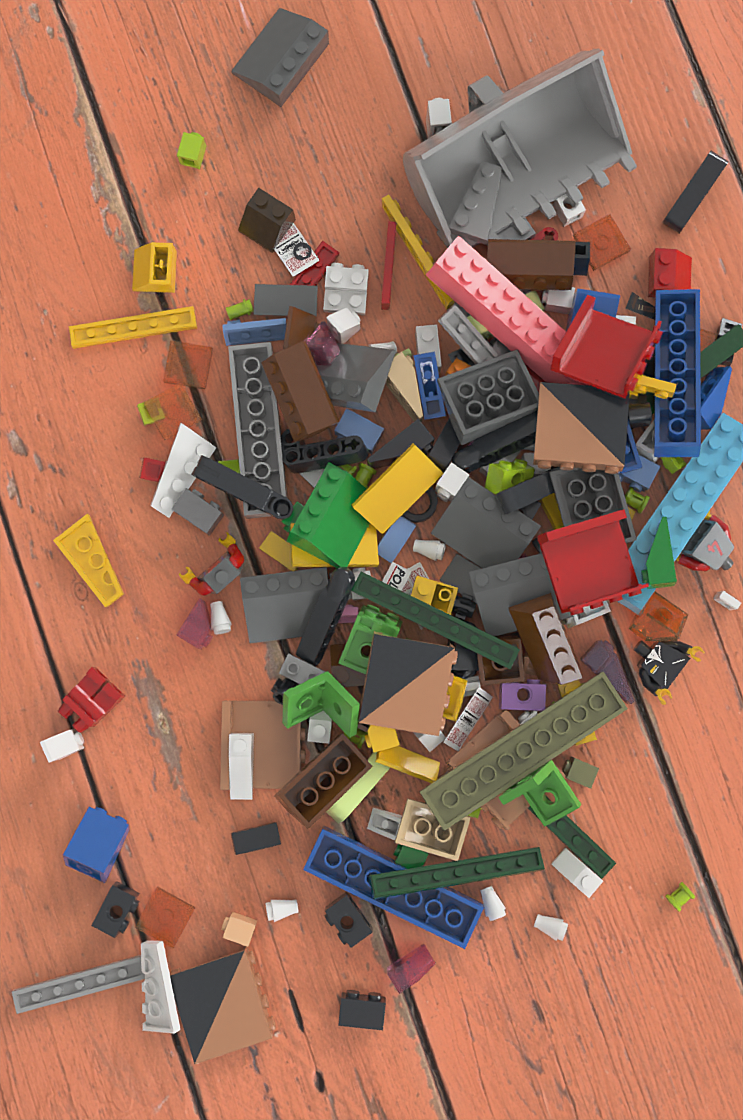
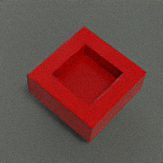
(151, 469)

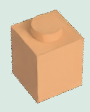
(239, 928)

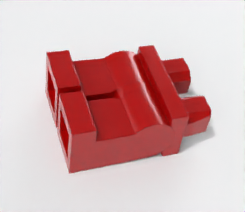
(90, 700)

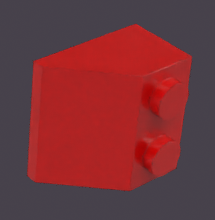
(668, 270)

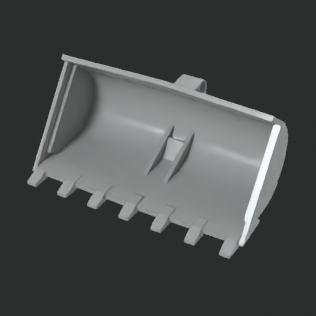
(541, 133)

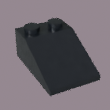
(390, 452)

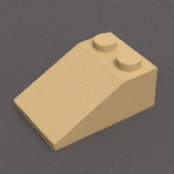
(403, 385)
(423, 832)

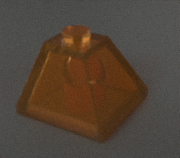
(659, 620)

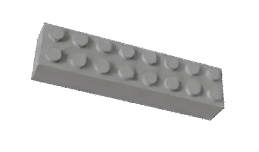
(256, 421)

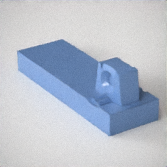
(254, 332)

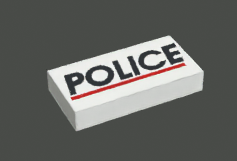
(396, 576)

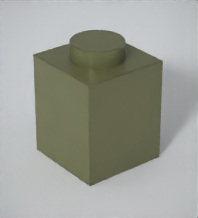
(580, 772)

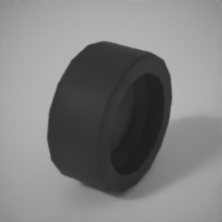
(416, 518)

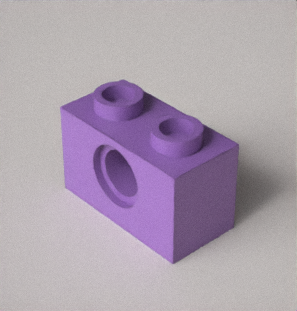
(534, 701)

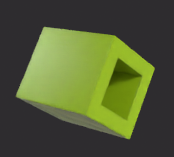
(191, 150)

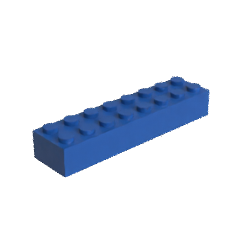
(678, 362)
(349, 867)

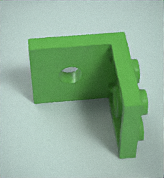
(366, 623)
(318, 695)
(534, 789)

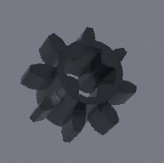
(464, 606)
(280, 687)

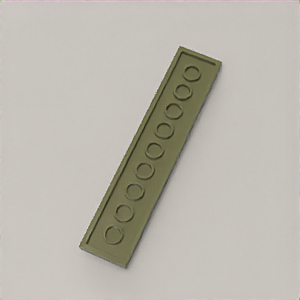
(523, 750)

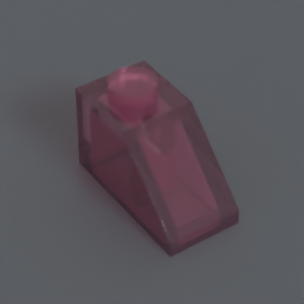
(323, 345)
(197, 626)
(410, 968)

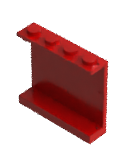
(604, 350)
(589, 563)

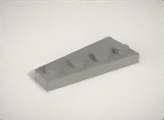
(476, 210)

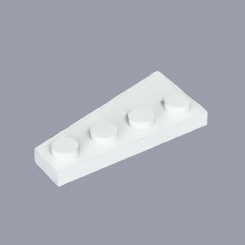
(178, 468)
(159, 995)

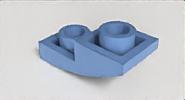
(395, 538)

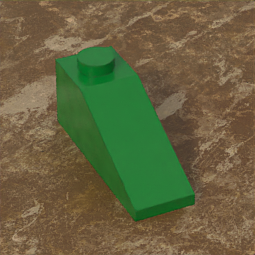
(659, 566)

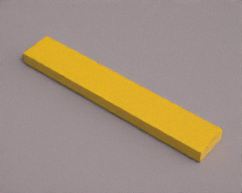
(132, 327)

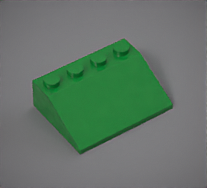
(328, 522)

